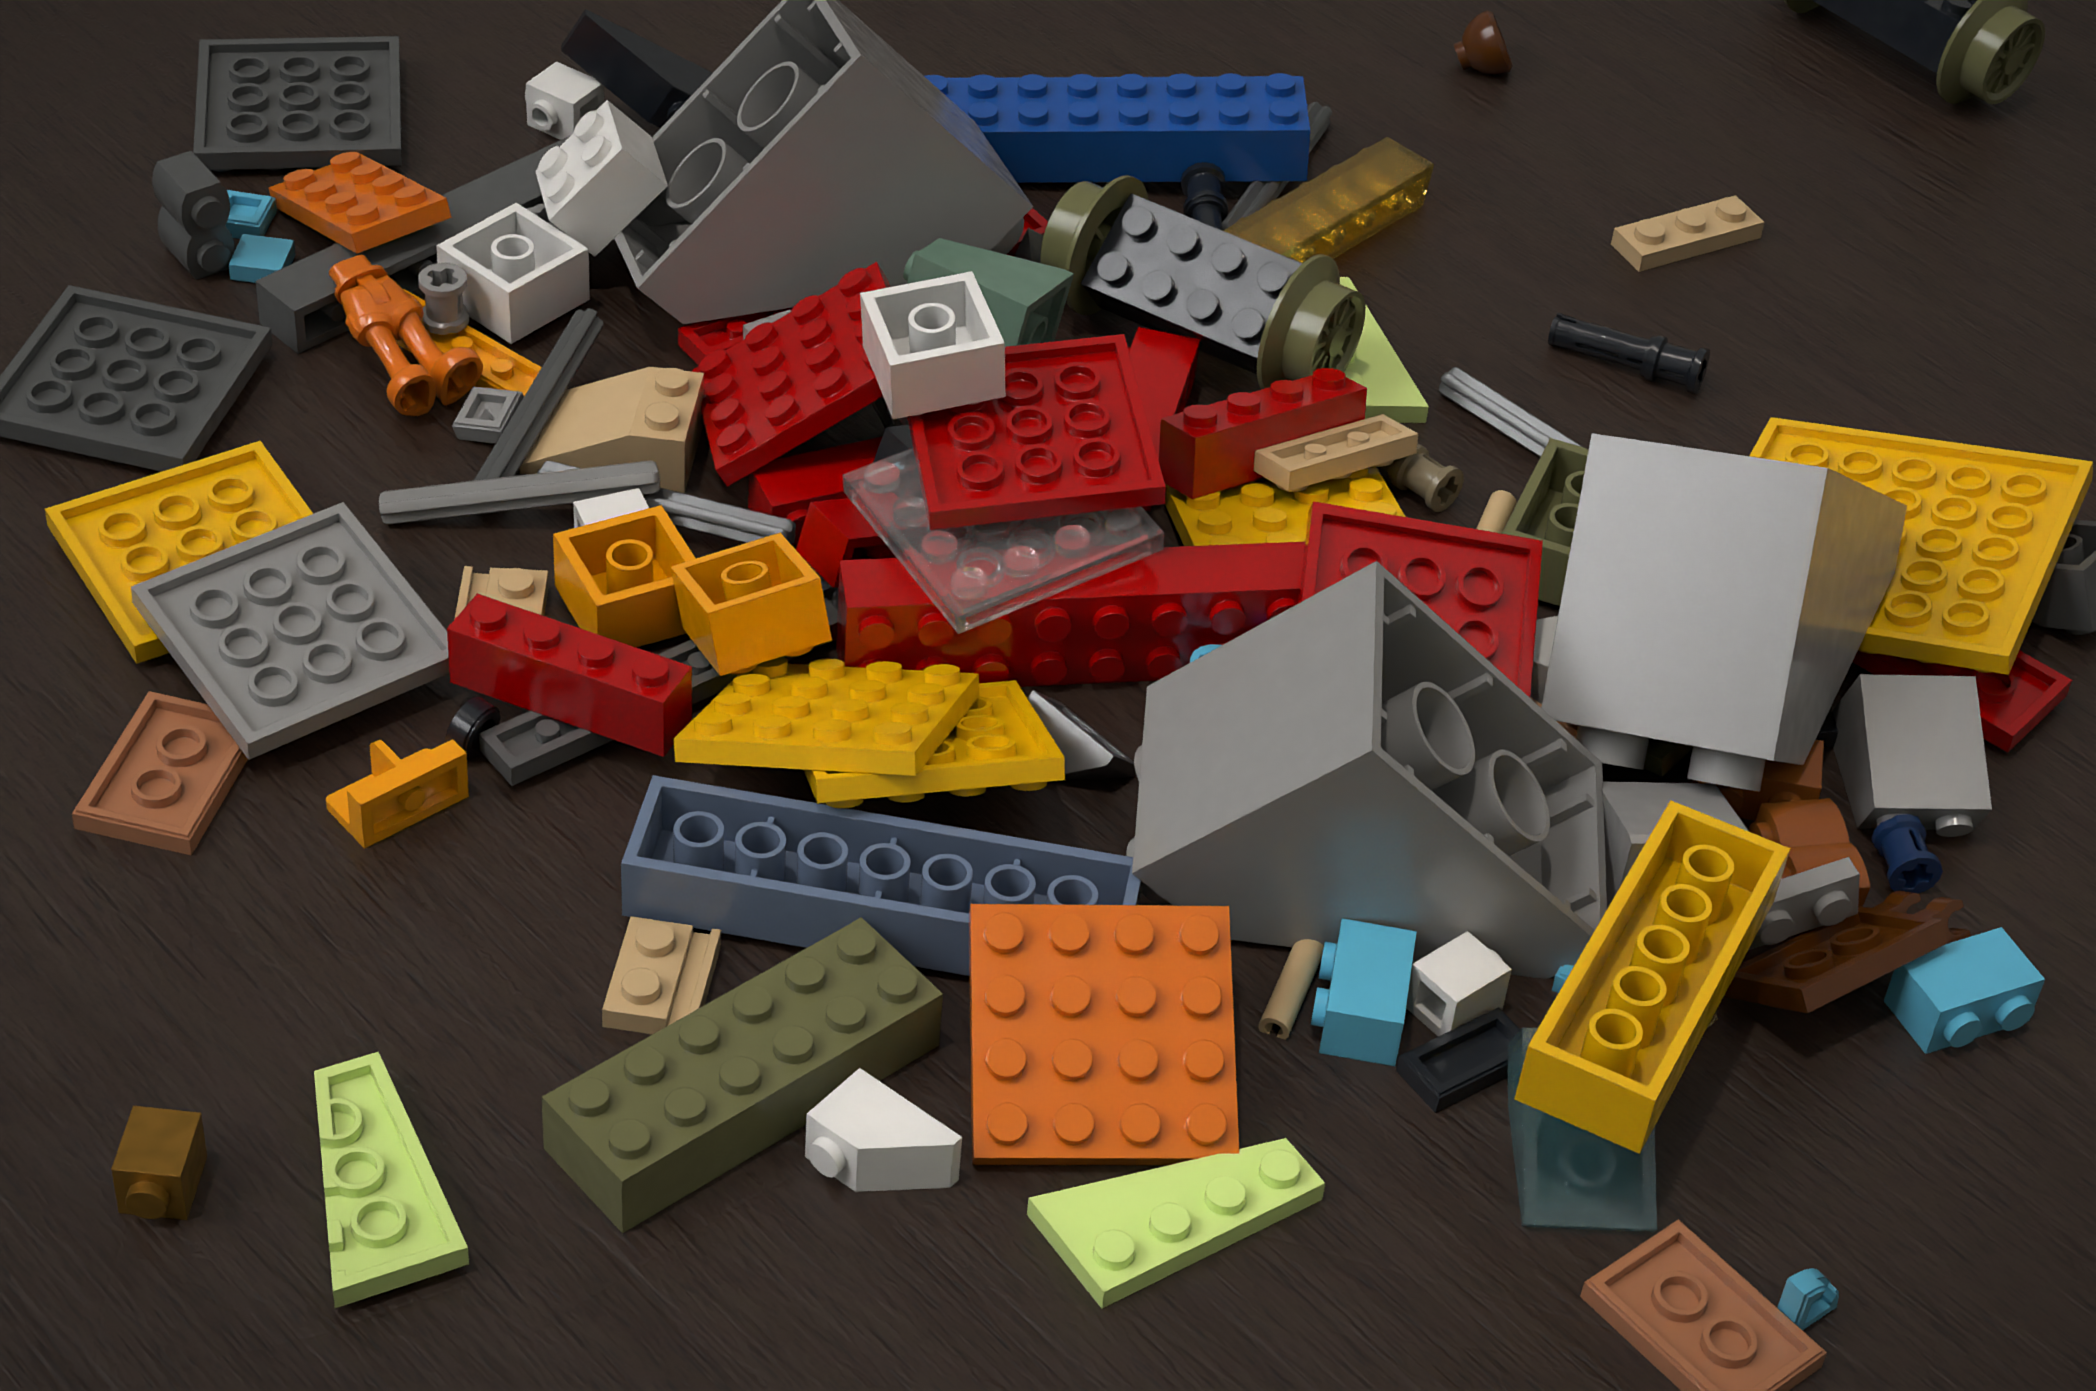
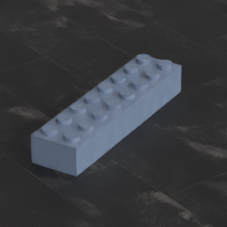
(809, 869)

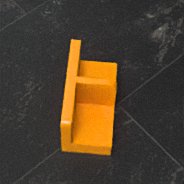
(400, 791)

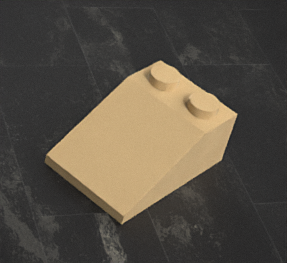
(627, 420)

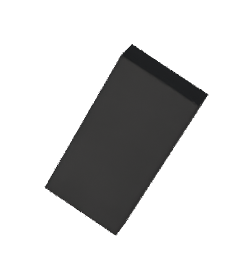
(1460, 1060)

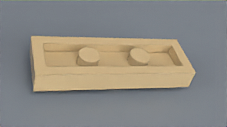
(1687, 233)
(1335, 453)

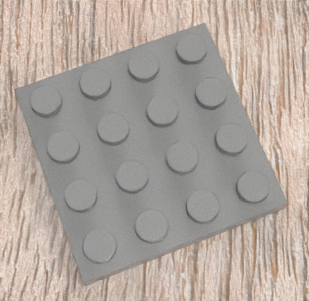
(295, 629)

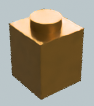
(159, 1163)

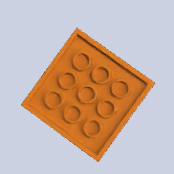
(1101, 1034)

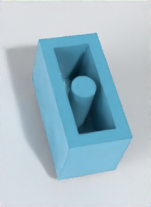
(1965, 991)
(1366, 993)

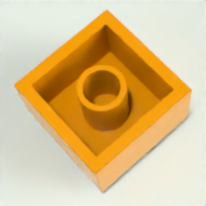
(621, 577)
(751, 604)

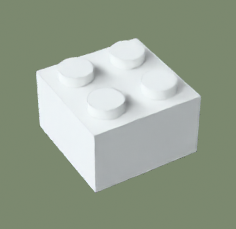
(600, 177)
(518, 271)
(933, 345)

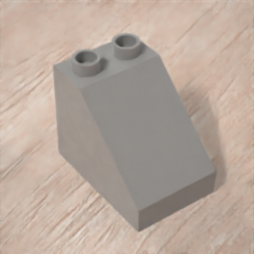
(809, 164)
(1714, 604)
(1371, 778)

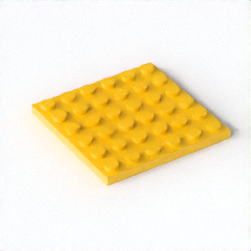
(1973, 537)

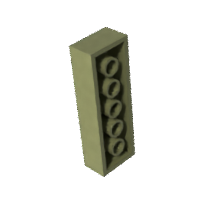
(738, 1073)

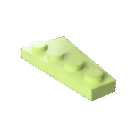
(1163, 1219)

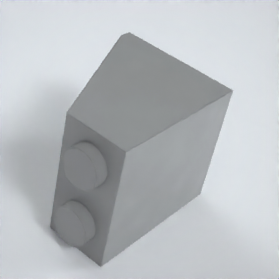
(1913, 751)
(1635, 809)

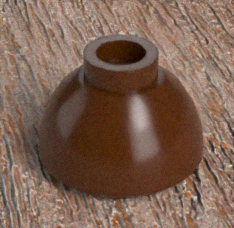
(1484, 46)

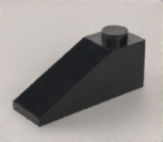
(633, 68)

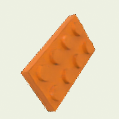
(358, 202)

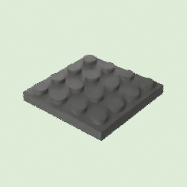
(297, 102)
(127, 379)

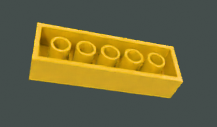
(1651, 976)

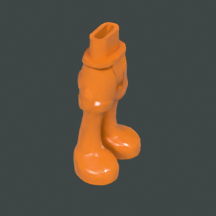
(382, 313)

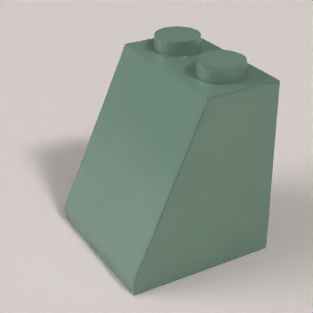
(1020, 293)

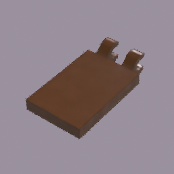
(1847, 954)

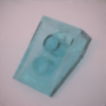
(1572, 1174)

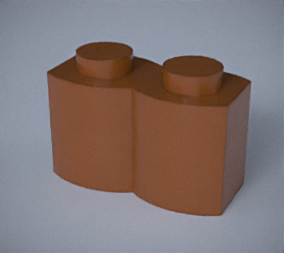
(1814, 834)

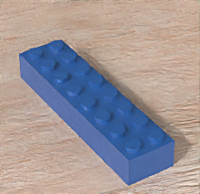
(1139, 125)

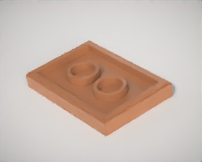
(163, 776)
(1700, 1318)

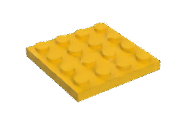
(1270, 515)
(166, 523)
(830, 717)
(991, 746)

